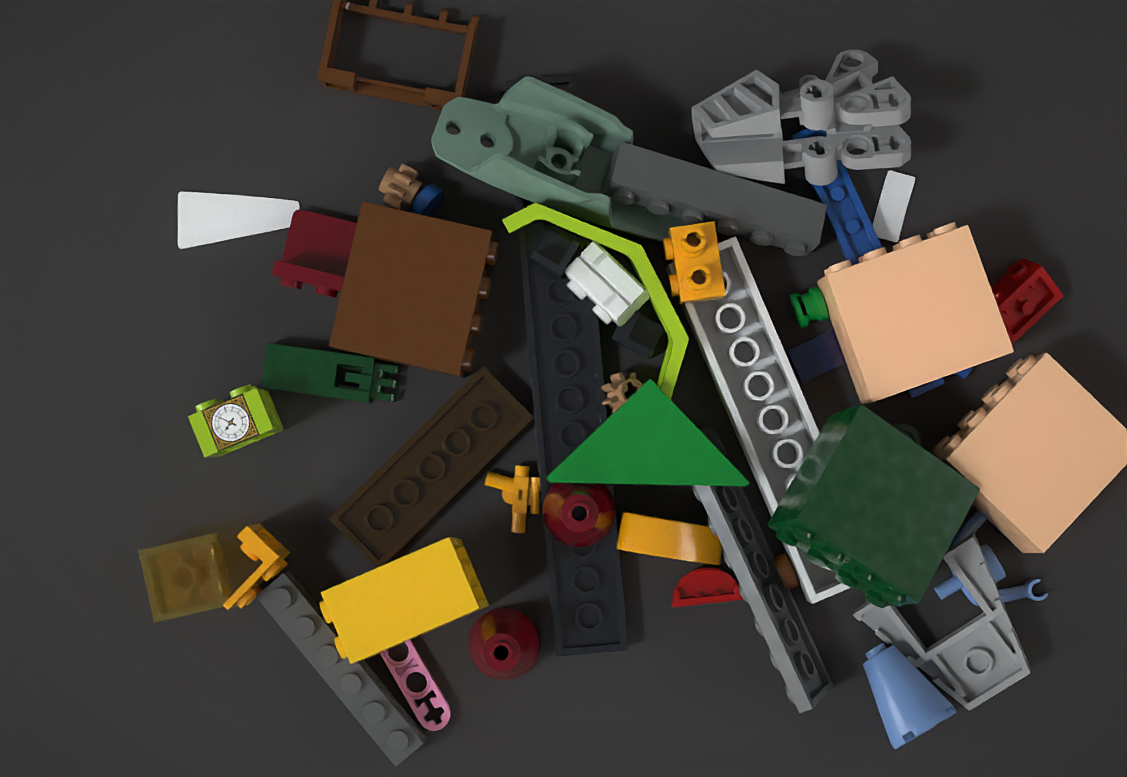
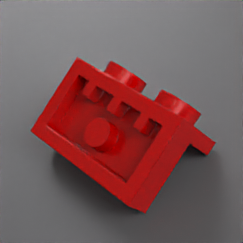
(1024, 296)

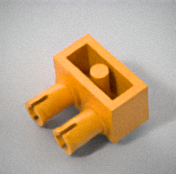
(695, 263)

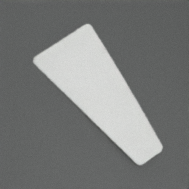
(221, 217)

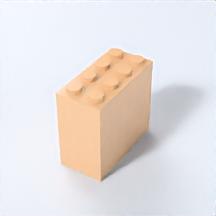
(914, 313)
(1036, 452)

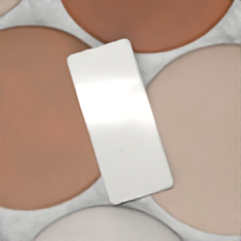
(893, 205)

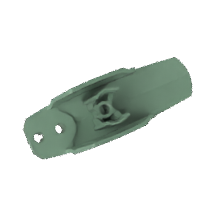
(546, 152)

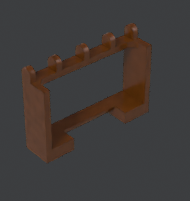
(351, 83)

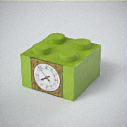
(235, 422)

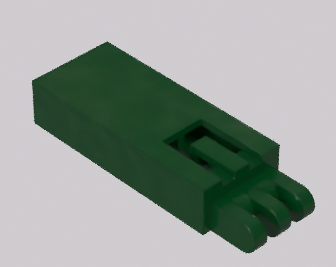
(315, 374)

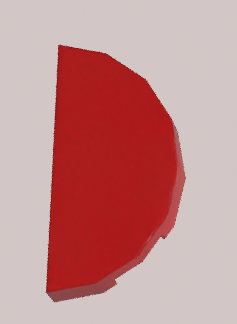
(704, 587)

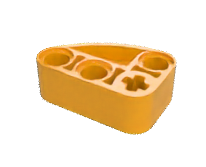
(668, 538)

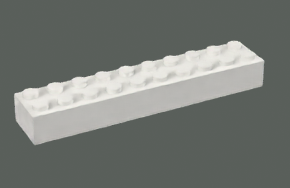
(759, 395)

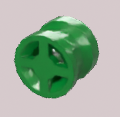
(812, 306)

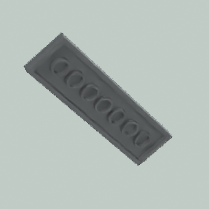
(761, 586)

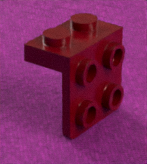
(316, 253)

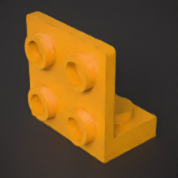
(261, 545)

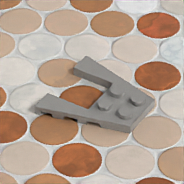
(974, 658)

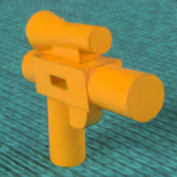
(518, 491)

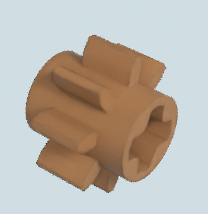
(400, 186)
(620, 389)

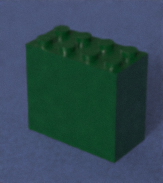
(873, 508)

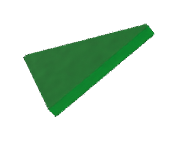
(647, 444)

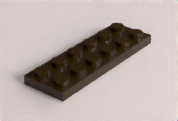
(430, 468)

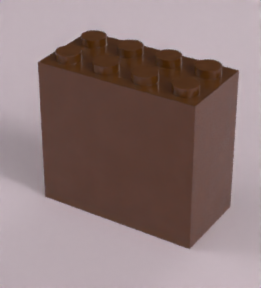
(414, 290)

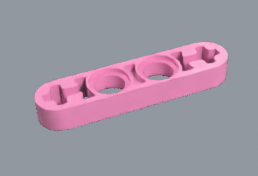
(400, 672)

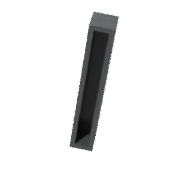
(708, 195)
(353, 683)

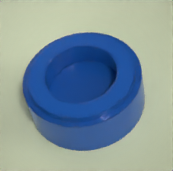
(427, 200)

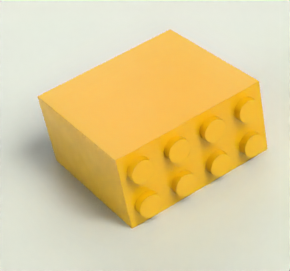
(403, 599)

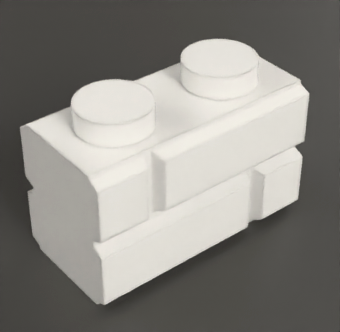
(606, 284)

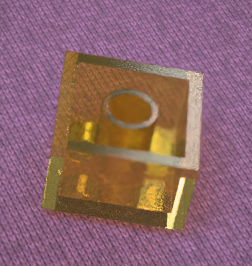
(185, 577)

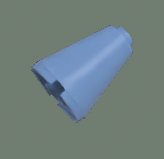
(903, 695)

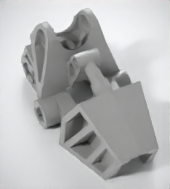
(744, 134)

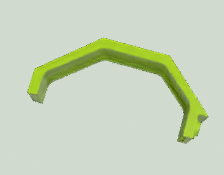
(635, 253)

